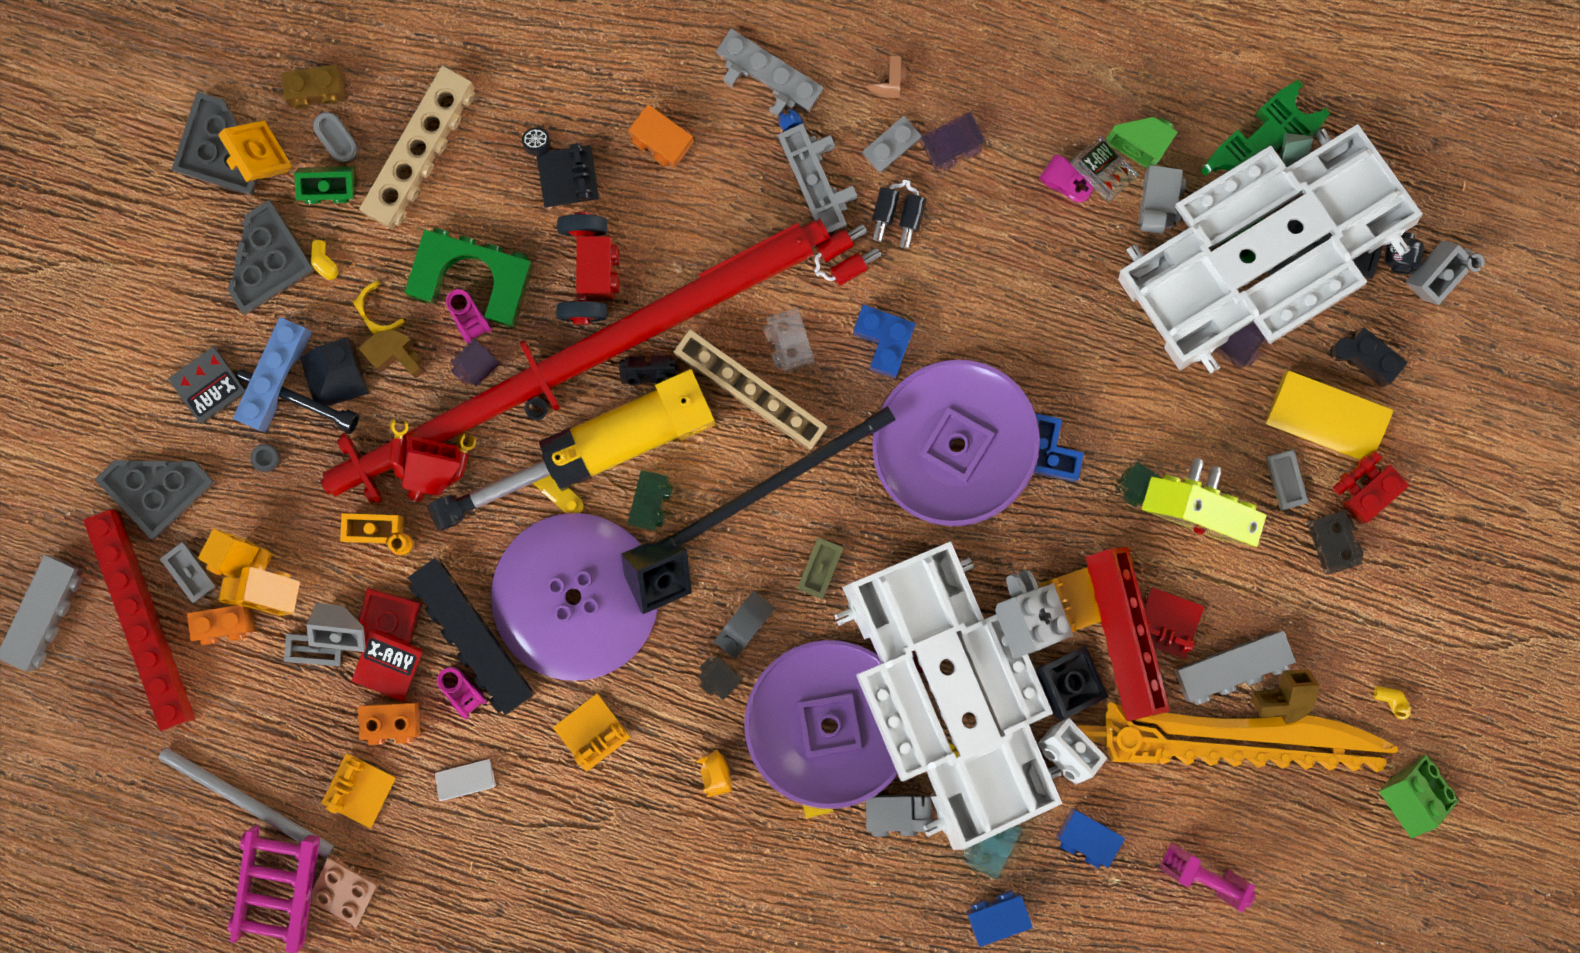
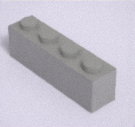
(40, 613)
(1234, 666)

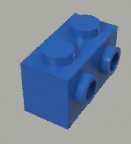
(1090, 838)
(998, 918)

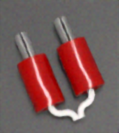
(850, 267)

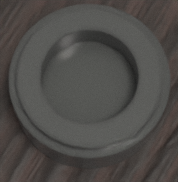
(265, 458)

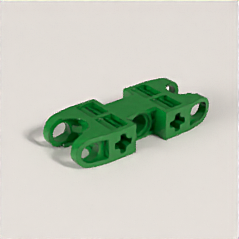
(1278, 117)

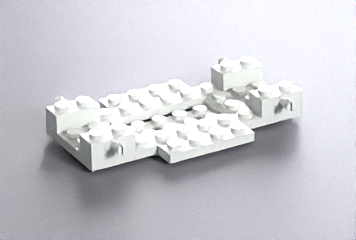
(1195, 292)
(999, 766)

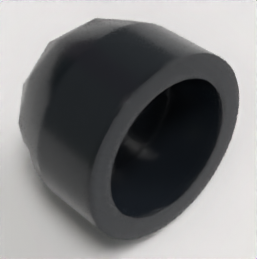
(534, 414)

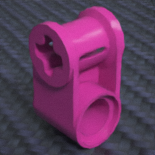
(1064, 177)
(467, 317)
(461, 692)

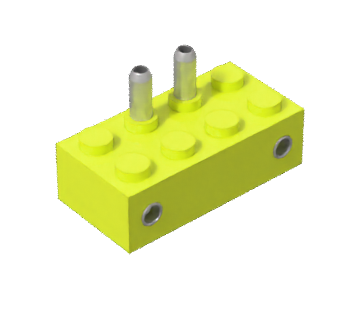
(1204, 508)

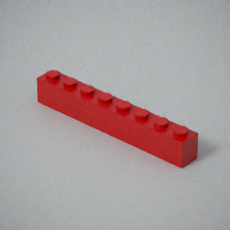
(139, 619)

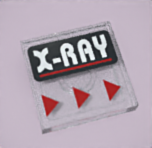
(1104, 169)

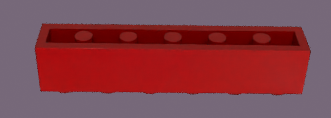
(1127, 633)

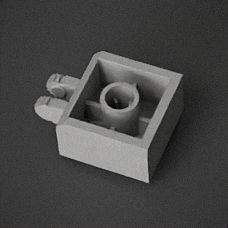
(1032, 616)

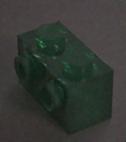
(1135, 483)
(649, 500)

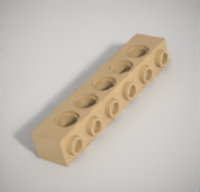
(445, 84)
(750, 390)

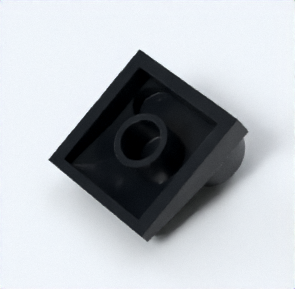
(1071, 683)

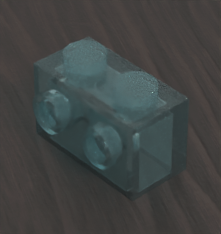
(992, 853)

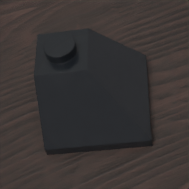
(334, 372)
(656, 574)

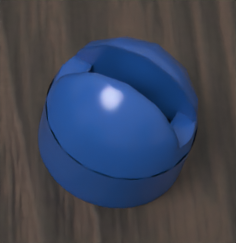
(790, 120)

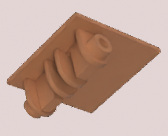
(343, 891)

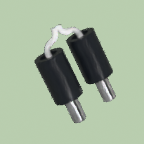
(886, 208)

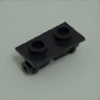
(635, 371)

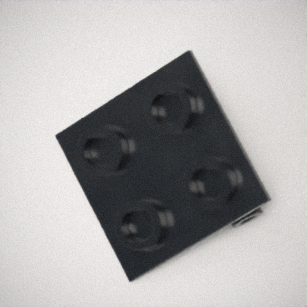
(567, 176)

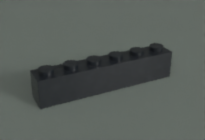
(471, 636)

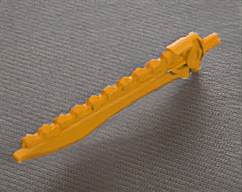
(1147, 745)

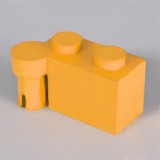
(376, 529)
(230, 553)

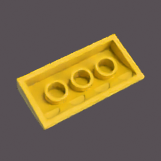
(1328, 416)

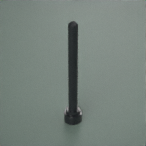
(346, 420)

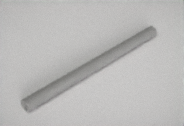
(241, 799)

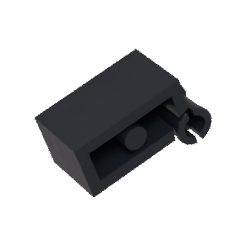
(1369, 356)

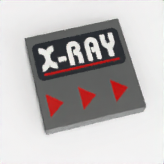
(207, 385)

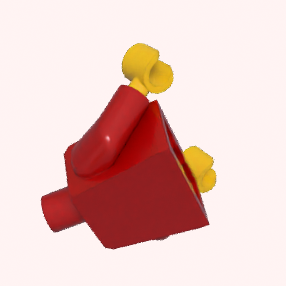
(427, 464)

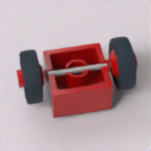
(594, 268)

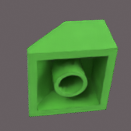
(1142, 139)

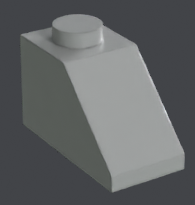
(335, 628)

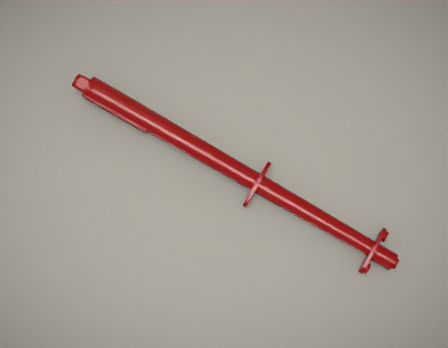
(709, 290)

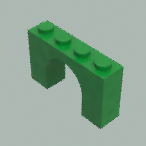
(440, 252)

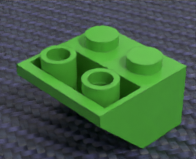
(1419, 797)

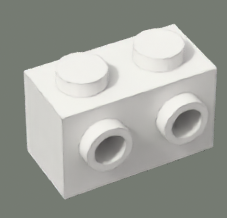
(1071, 751)

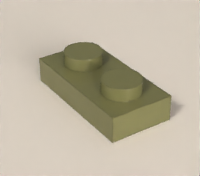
(820, 568)

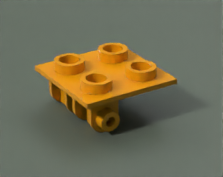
(1077, 598)
(591, 732)
(358, 790)

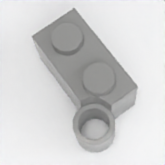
(1159, 198)

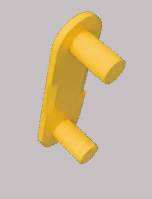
(565, 500)

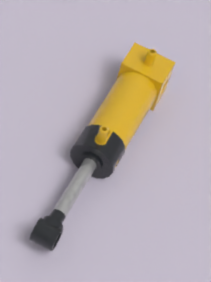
(597, 445)

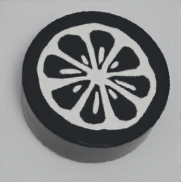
(536, 141)

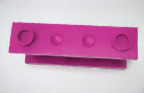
(1186, 869)
(301, 879)

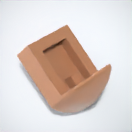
(897, 74)

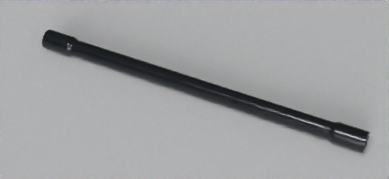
(870, 425)

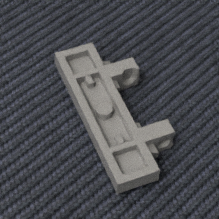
(750, 59)
(805, 160)

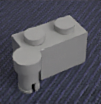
(1443, 271)
(898, 813)

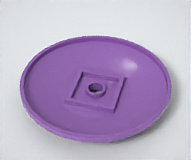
(947, 404)
(533, 607)
(786, 730)

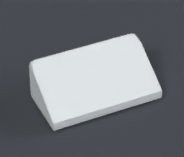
(465, 780)

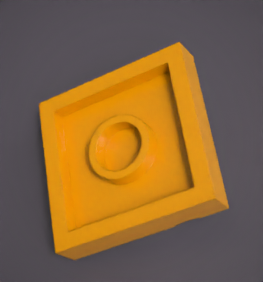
(254, 151)

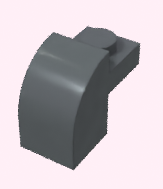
(744, 624)

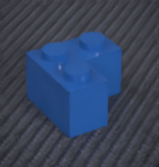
(889, 333)
(1053, 460)

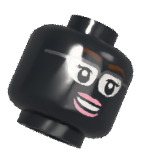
(1408, 262)

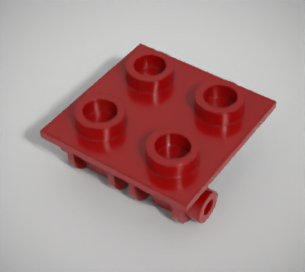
(1172, 622)

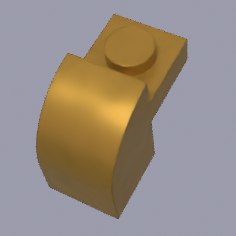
(387, 347)
(1292, 700)

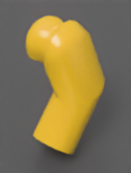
(322, 262)
(1395, 699)

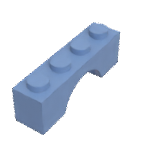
(262, 392)

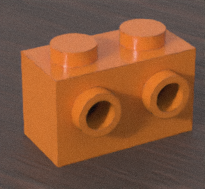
(660, 137)
(220, 622)
(389, 722)

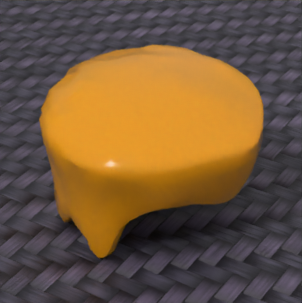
(715, 774)

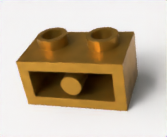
(313, 86)

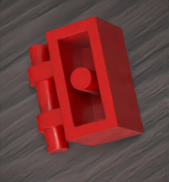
(1374, 493)

